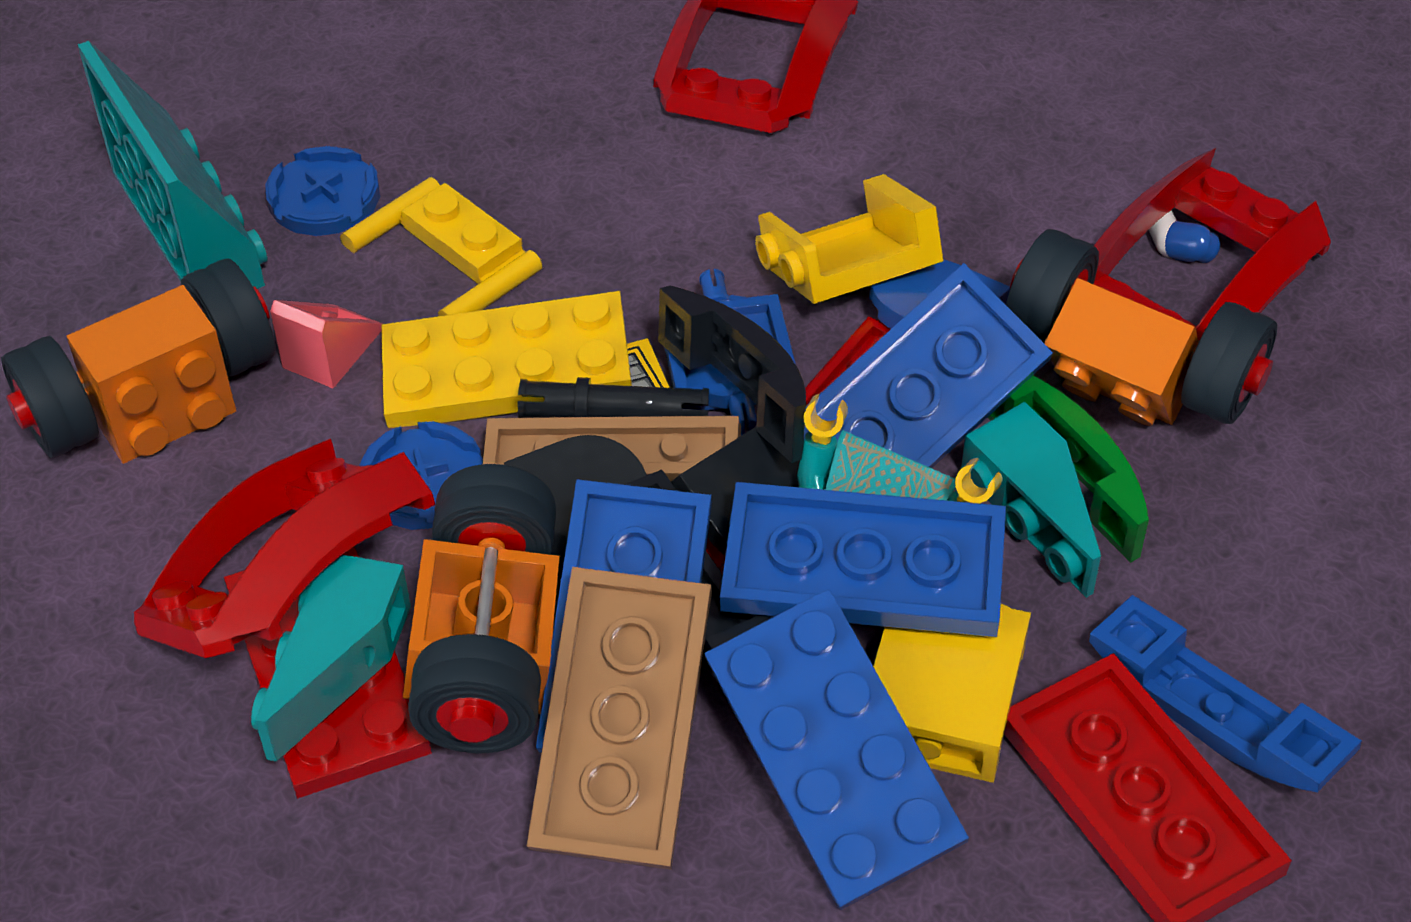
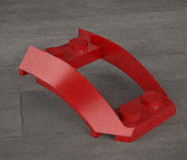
(751, 101)
(1216, 198)
(335, 511)

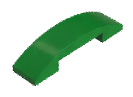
(1118, 500)

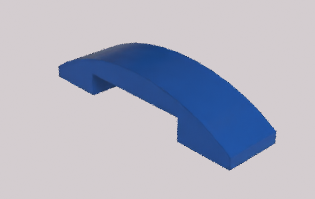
(1218, 709)

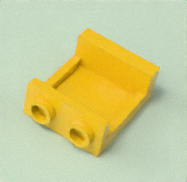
(886, 242)
(955, 690)

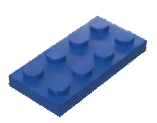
(936, 372)
(630, 533)
(878, 554)
(836, 749)

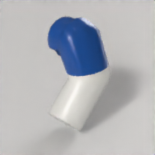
(1184, 240)

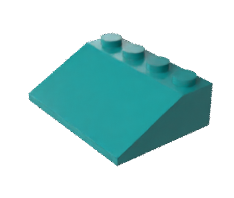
(165, 178)

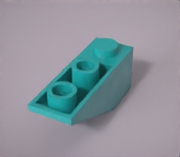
(1038, 491)
(338, 642)

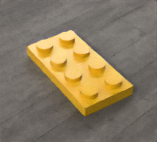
(475, 359)

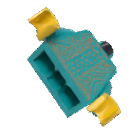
(871, 469)

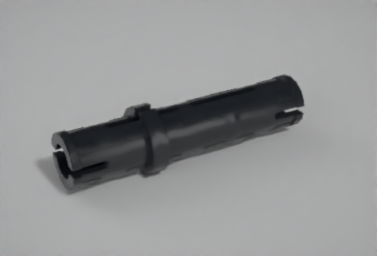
(600, 400)

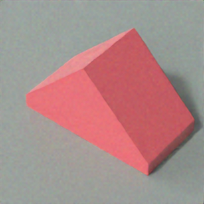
(320, 338)

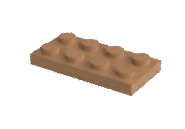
(620, 718)

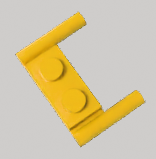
(460, 235)

